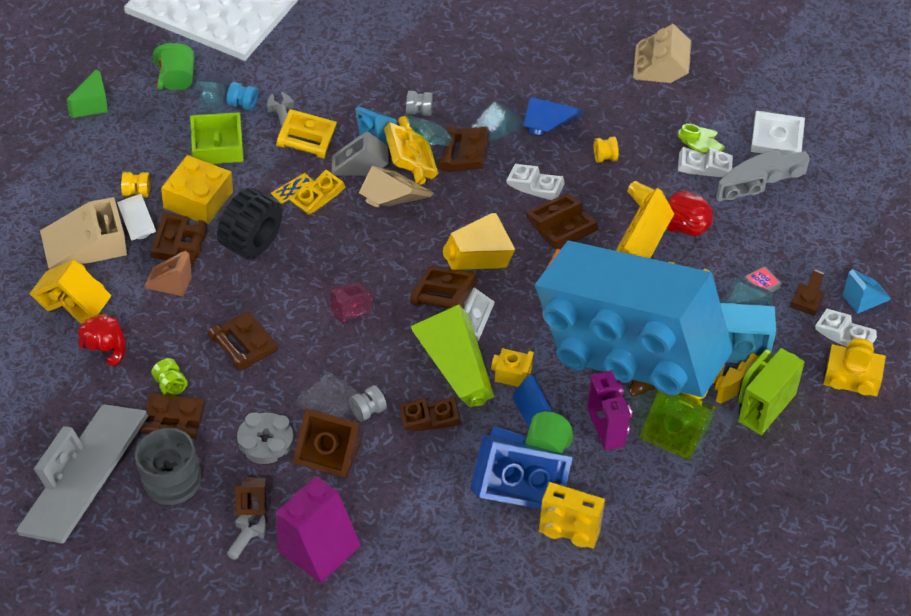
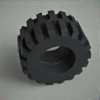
(249, 223)

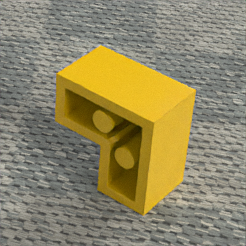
(73, 289)

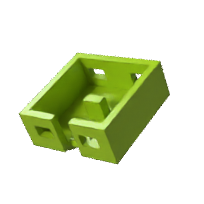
(217, 138)

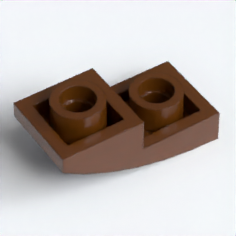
(423, 416)

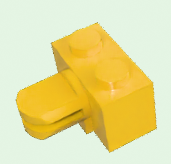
(855, 367)

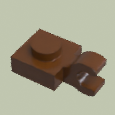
(809, 297)

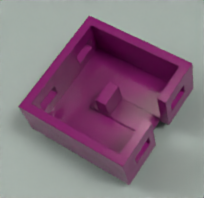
(607, 396)

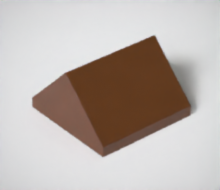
(327, 443)

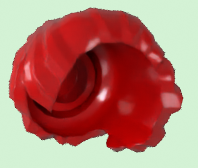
(691, 214)
(103, 334)

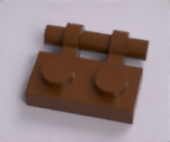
(171, 234)
(173, 410)

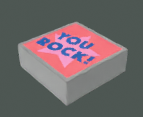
(764, 279)

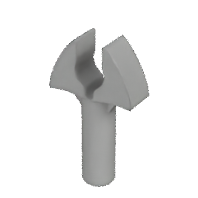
(281, 109)
(246, 534)

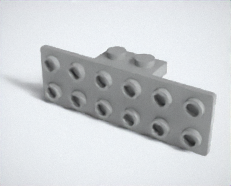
(77, 469)

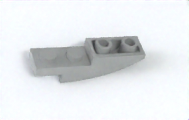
(755, 172)

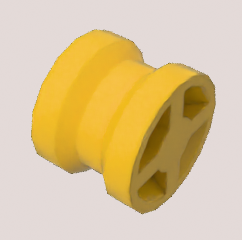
(606, 149)

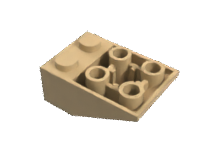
(85, 235)

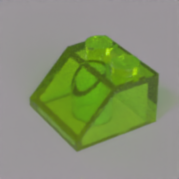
(677, 423)

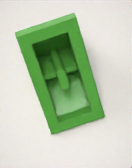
(88, 97)

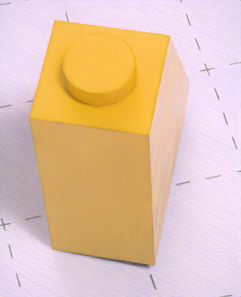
(479, 245)

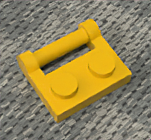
(307, 127)

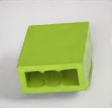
(768, 388)

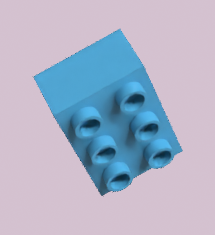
(635, 318)

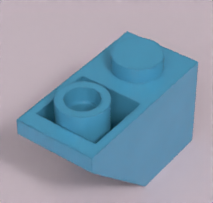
(373, 122)

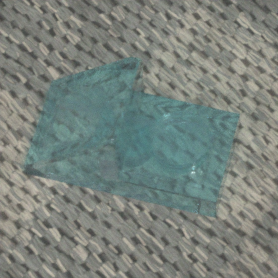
(211, 95)

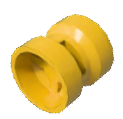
(135, 184)

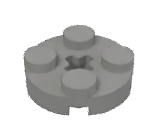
(260, 424)

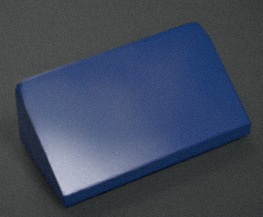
(530, 399)

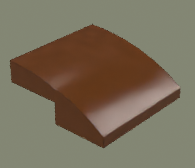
(561, 221)

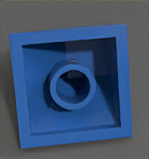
(548, 116)

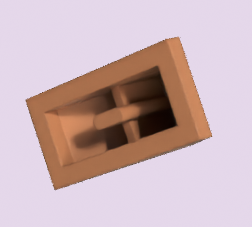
(171, 275)

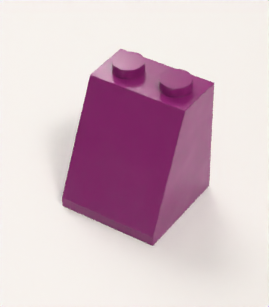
(316, 530)

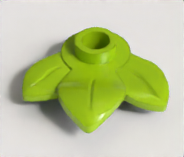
(699, 138)

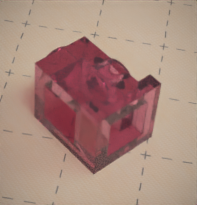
(350, 301)

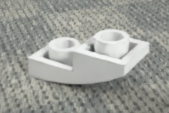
(710, 164)
(529, 180)
(136, 217)
(839, 328)

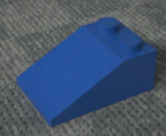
(517, 471)

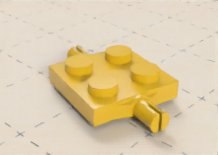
(410, 150)

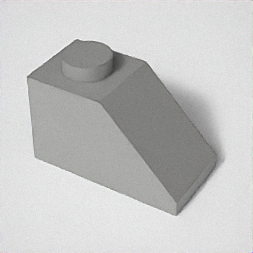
(360, 156)

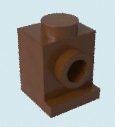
(251, 497)

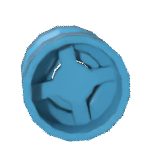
(242, 96)

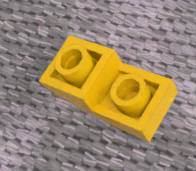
(314, 196)
(730, 384)

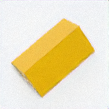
(647, 226)

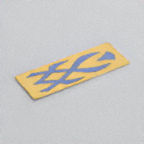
(286, 191)

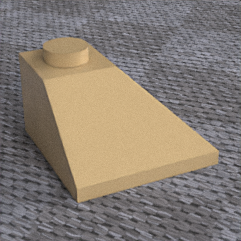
(391, 188)

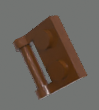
(471, 152)
(446, 282)
(249, 335)

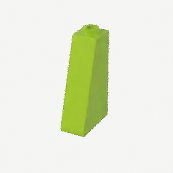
(455, 350)

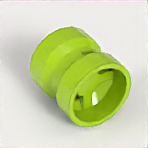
(168, 376)

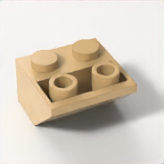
(663, 56)

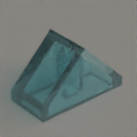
(499, 120)
(748, 294)

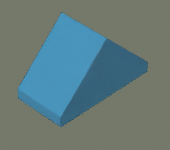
(863, 292)

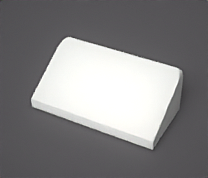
(478, 308)

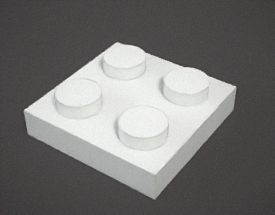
(777, 132)

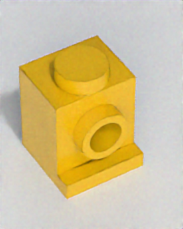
(512, 366)

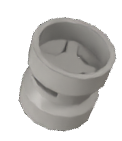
(419, 103)
(367, 403)

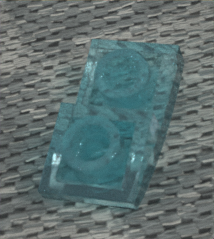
(432, 132)

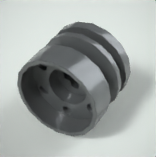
(168, 466)

